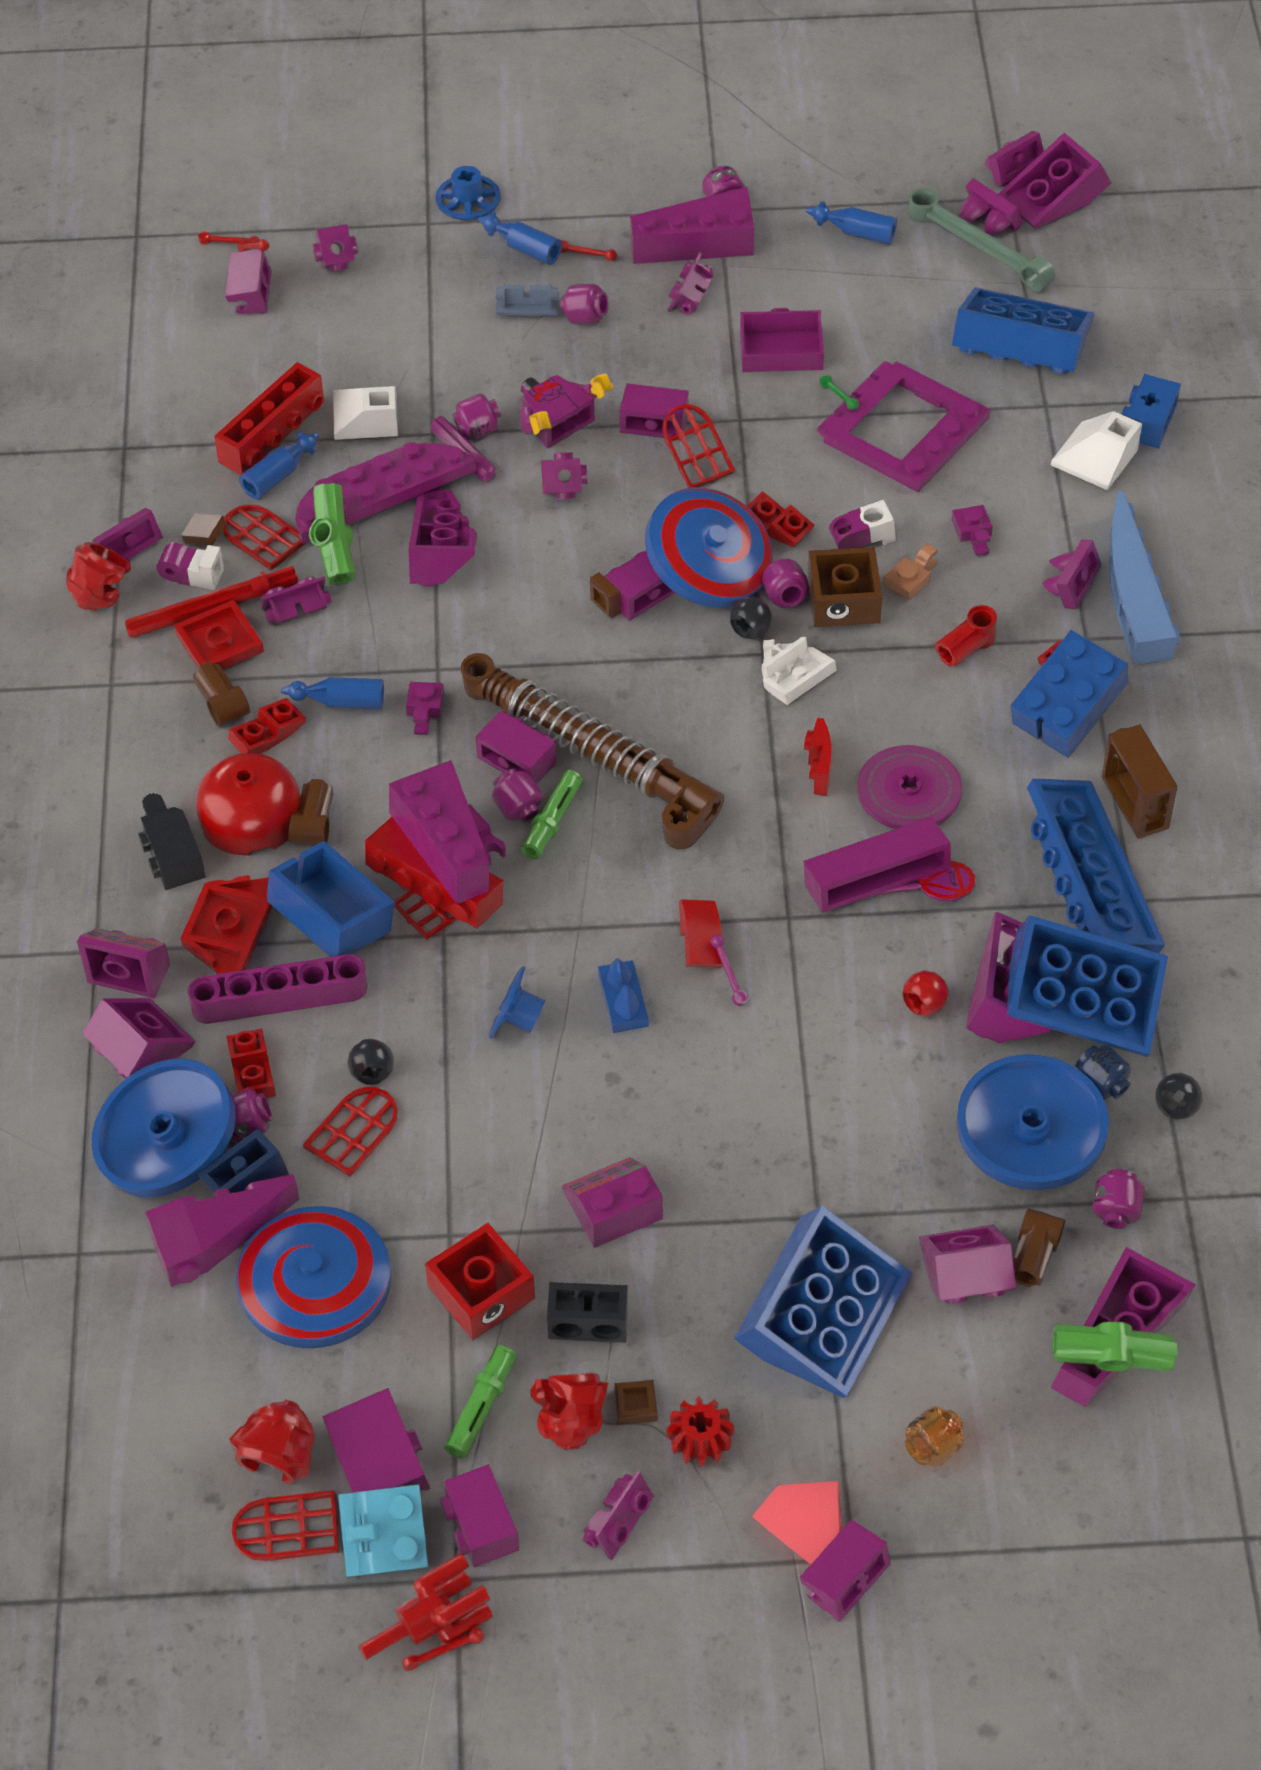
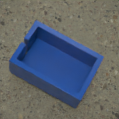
(1069, 693)
(331, 900)

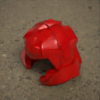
(92, 576)
(570, 1408)
(278, 1437)

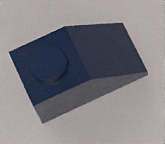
(245, 1163)

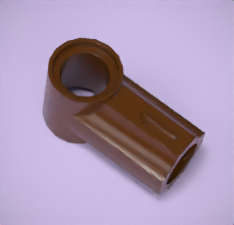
(222, 698)
(311, 821)
(1037, 1238)

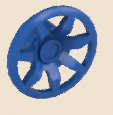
(467, 189)
(518, 1007)

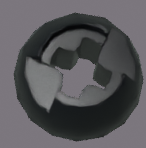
(750, 618)
(370, 1061)
(1191, 1100)

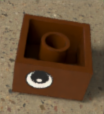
(844, 586)

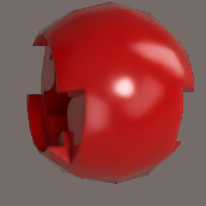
(925, 993)

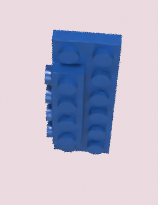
(1090, 864)

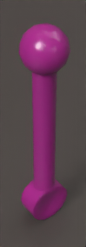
(739, 996)

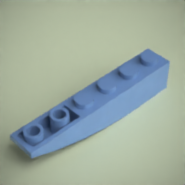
(1137, 592)

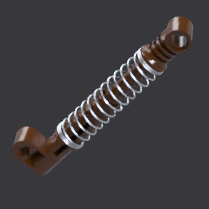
(650, 771)

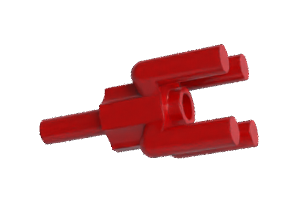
(433, 1612)

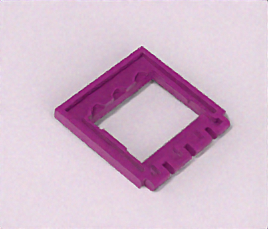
(932, 452)

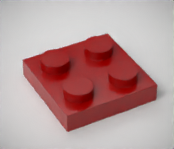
(219, 636)

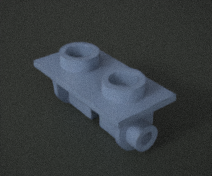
(540, 301)

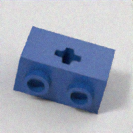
(1153, 406)

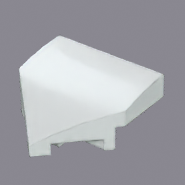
(793, 668)

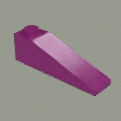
(439, 538)
(989, 998)
(201, 1233)

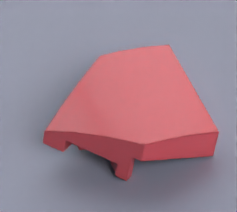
(803, 1516)

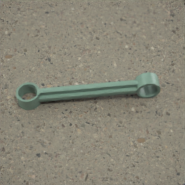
(1034, 273)

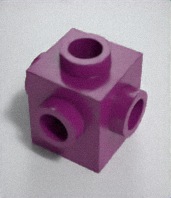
(335, 235)
(551, 469)

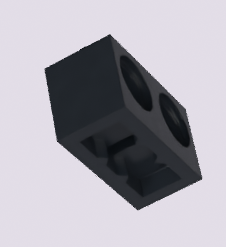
(587, 1312)

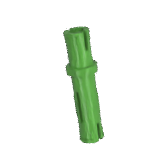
(546, 824)
(487, 1387)

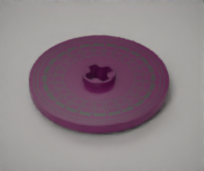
(888, 771)

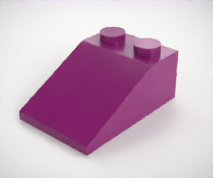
(1056, 183)

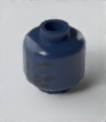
(1105, 1070)

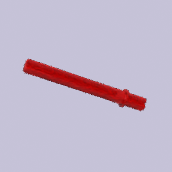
(186, 609)

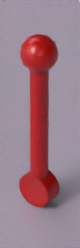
(205, 238)
(262, 245)
(610, 254)
(474, 1636)

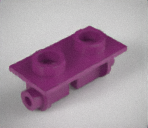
(685, 293)
(283, 601)
(628, 1501)

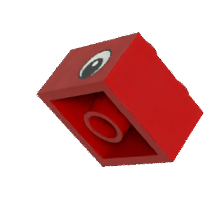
(480, 1281)

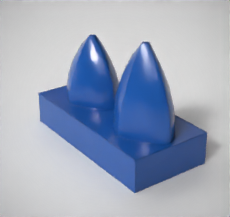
(623, 996)

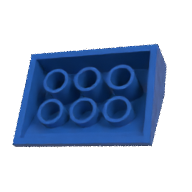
(1022, 330)
(1085, 985)
(823, 1303)

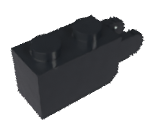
(171, 844)

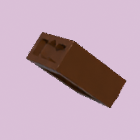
(1139, 781)

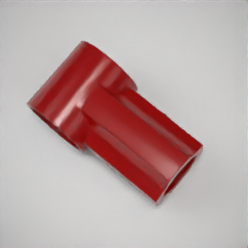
(972, 634)

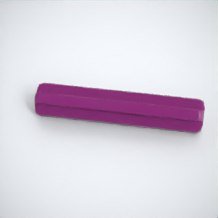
(451, 436)

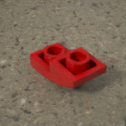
(781, 524)
(271, 727)
(820, 754)
(699, 924)
(251, 1062)

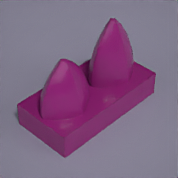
(1014, 157)
(1000, 211)
(131, 534)
(1077, 573)

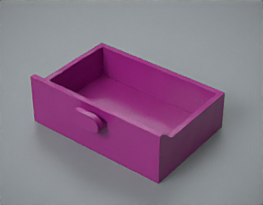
(781, 340)
(375, 1445)

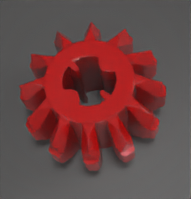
(709, 1443)

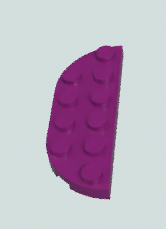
(389, 481)

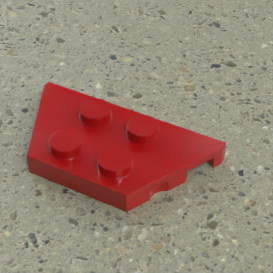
(227, 923)

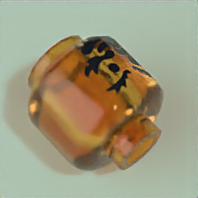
(934, 1436)

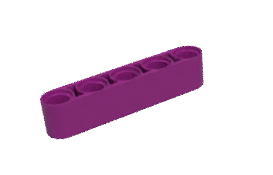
(259, 987)

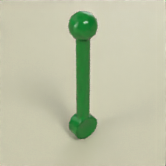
(826, 382)

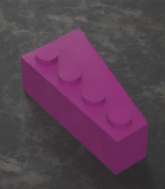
(442, 829)

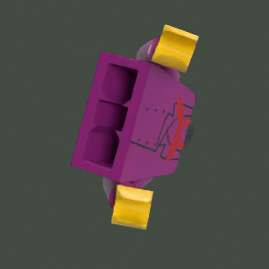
(559, 406)

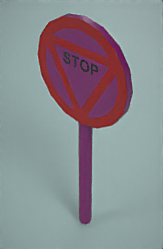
(944, 885)

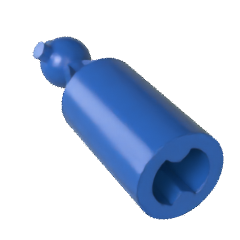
(857, 222)
(524, 238)
(276, 466)
(340, 692)

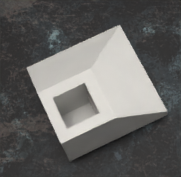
(365, 412)
(1100, 448)

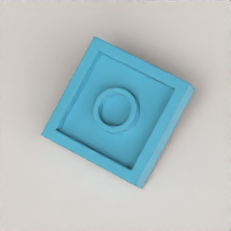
(383, 1530)

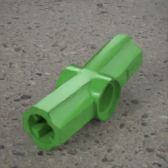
(332, 534)
(1113, 1347)

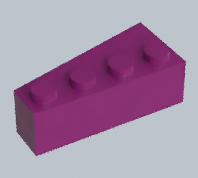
(709, 225)
(1135, 1294)

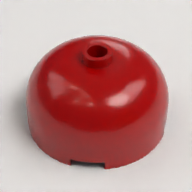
(247, 803)

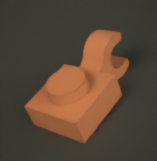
(911, 576)

